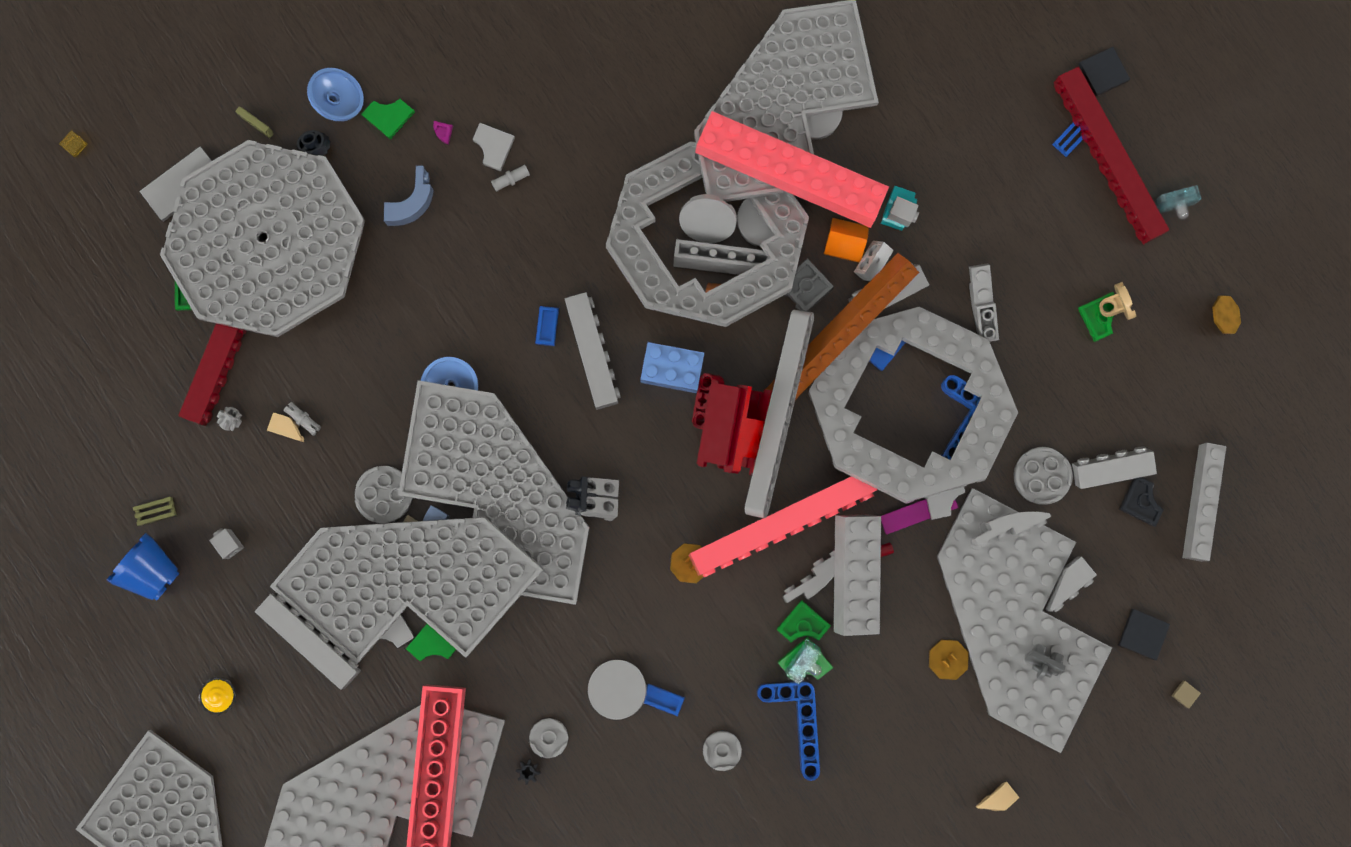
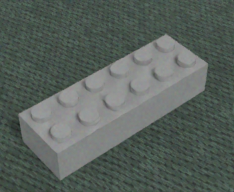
(857, 574)

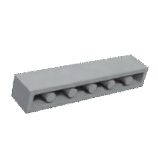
(716, 257)
(591, 350)
(1204, 502)
(308, 641)

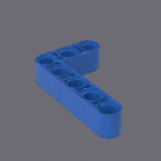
(957, 394)
(802, 720)

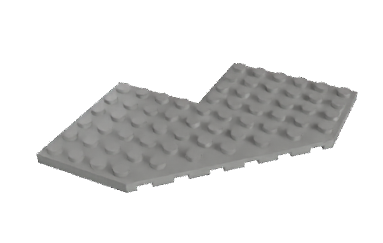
(801, 68)
(475, 456)
(446, 571)
(1000, 608)
(366, 786)
(155, 802)

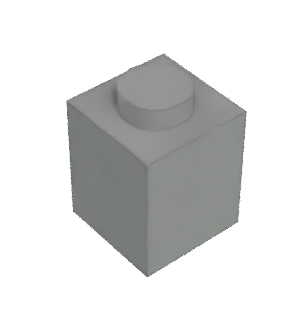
(903, 212)
(226, 543)

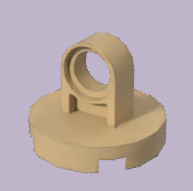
(1121, 302)

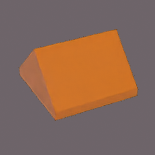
(846, 240)

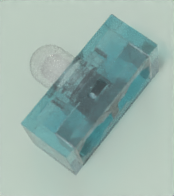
(1178, 201)
(804, 662)

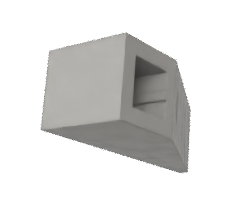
(1072, 578)

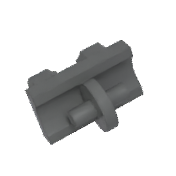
(1044, 665)

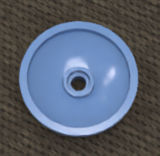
(339, 86)
(450, 370)

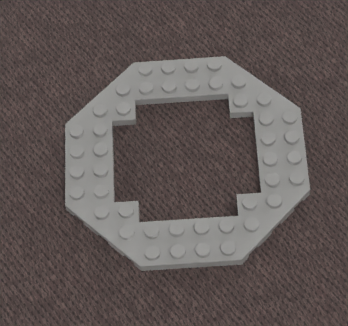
(652, 279)
(884, 468)

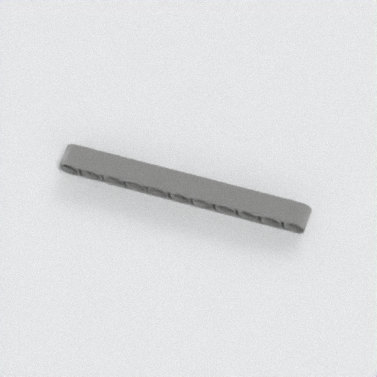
(779, 414)

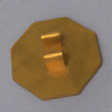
(1226, 314)
(682, 565)
(948, 659)

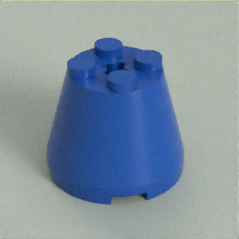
(144, 570)

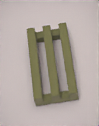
(256, 123)
(138, 515)

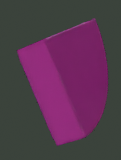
(443, 131)

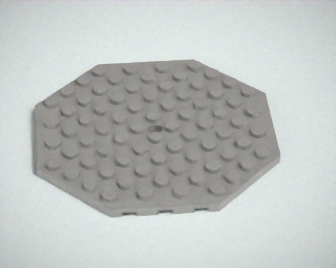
(271, 283)

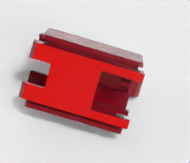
(730, 423)

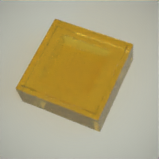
(73, 143)

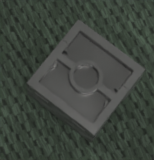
(808, 287)

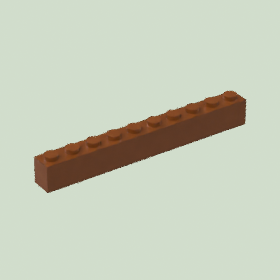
(854, 318)

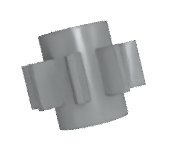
(229, 418)

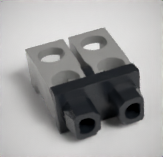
(594, 497)

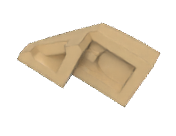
(284, 426)
(1000, 799)

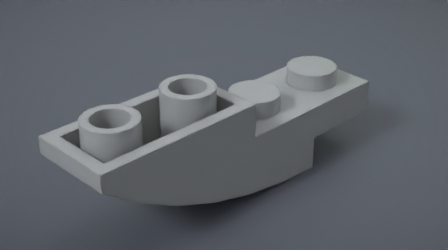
(982, 302)
(1017, 524)
(823, 573)

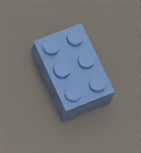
(672, 367)

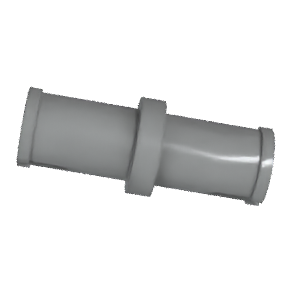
(510, 178)
(302, 418)

